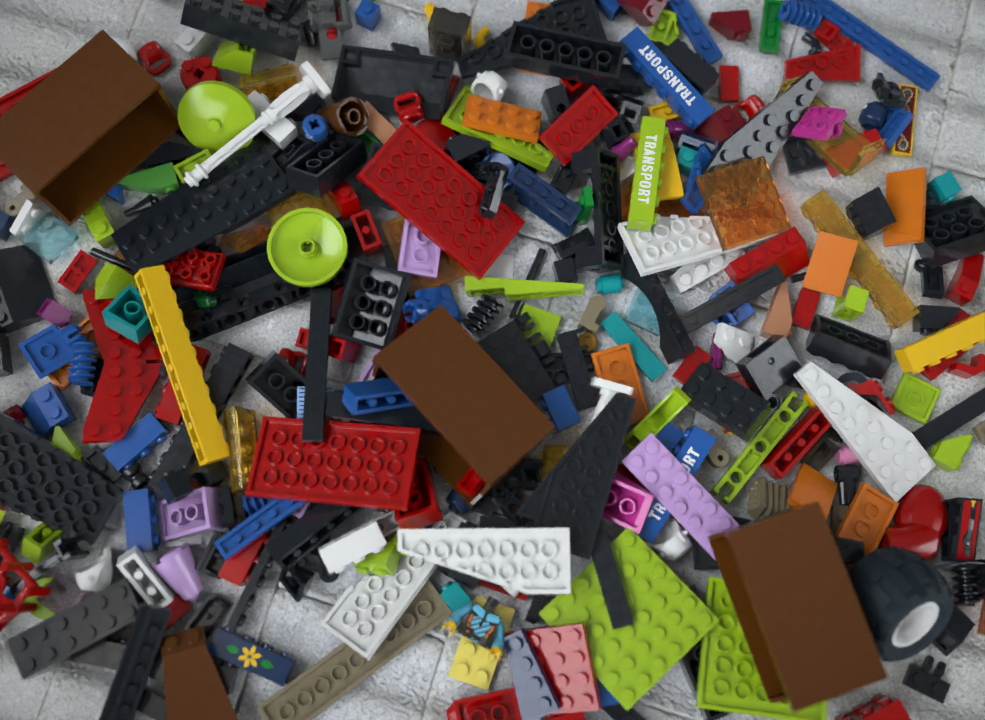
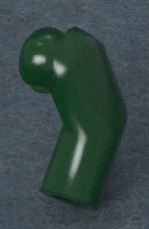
(204, 302)

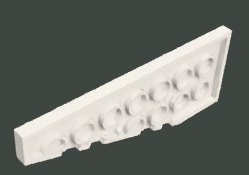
(674, 243)
(878, 442)
(512, 557)
(376, 603)

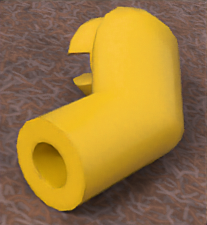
(479, 38)

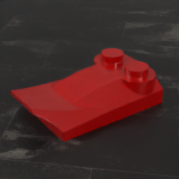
(486, 706)

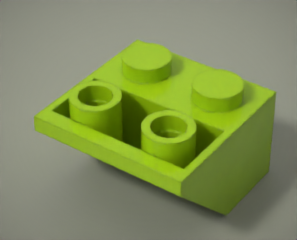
(235, 57)

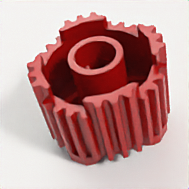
(197, 71)

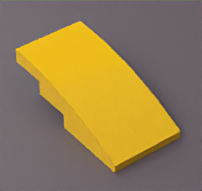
(671, 181)

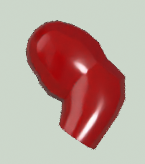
(918, 522)

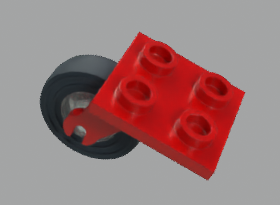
(865, 388)

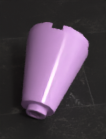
(179, 572)

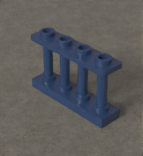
(543, 200)

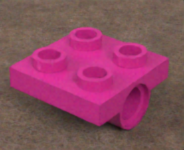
(820, 123)

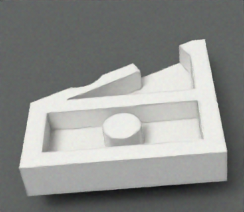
(29, 215)
(733, 341)

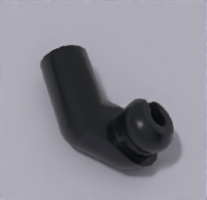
(310, 36)
(813, 42)

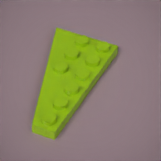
(526, 152)

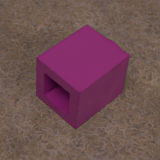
(55, 313)

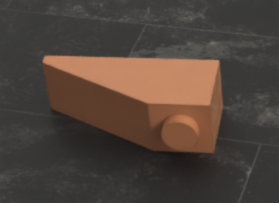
(778, 317)

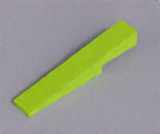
(520, 289)

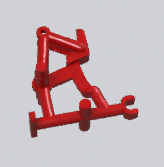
(11, 608)

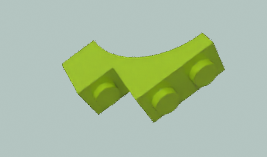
(658, 417)
(383, 562)

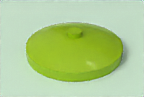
(214, 114)
(307, 247)

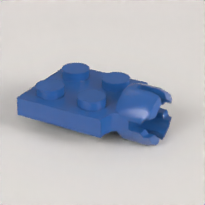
(428, 300)
(51, 348)

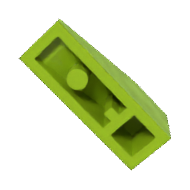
(100, 224)

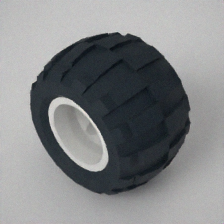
(901, 601)

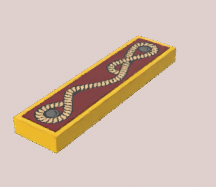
(903, 145)

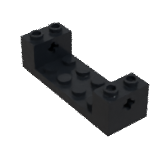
(604, 173)

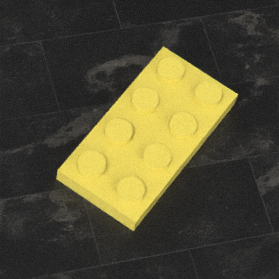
(471, 659)

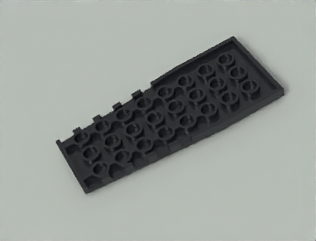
(231, 197)
(52, 484)

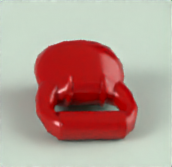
(150, 54)
(750, 106)
(413, 111)
(292, 358)

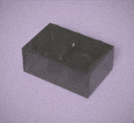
(449, 33)

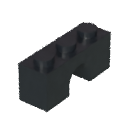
(627, 107)
(177, 485)

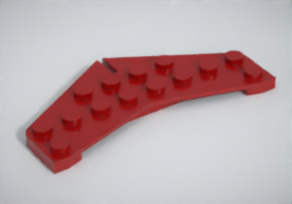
(124, 379)

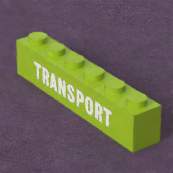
(646, 174)

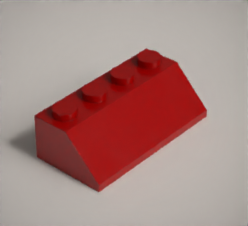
(786, 250)

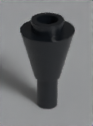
(142, 206)

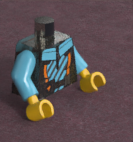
(480, 625)

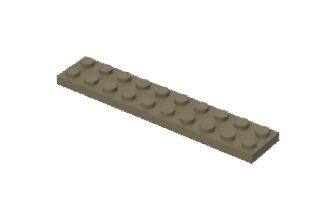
(346, 668)

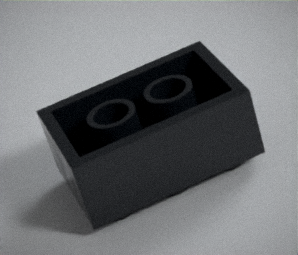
(277, 383)

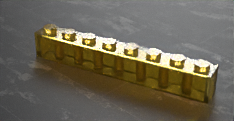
(865, 267)

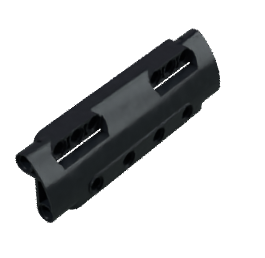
(253, 289)

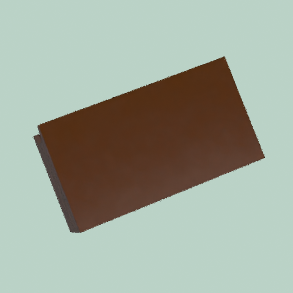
(85, 127)
(466, 398)
(797, 607)

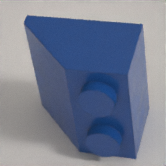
(48, 409)

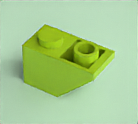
(949, 453)

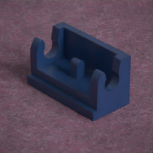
(694, 141)

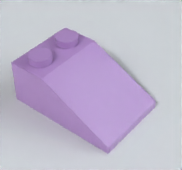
(191, 516)

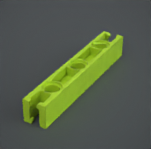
(749, 457)

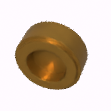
(588, 339)

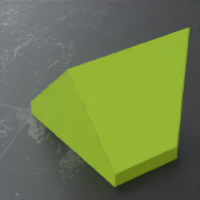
(112, 281)

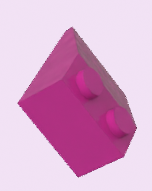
(627, 503)

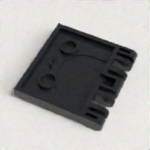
(520, 361)

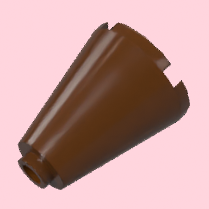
(347, 116)

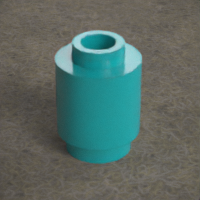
(609, 284)

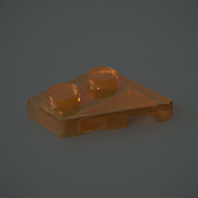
(247, 238)

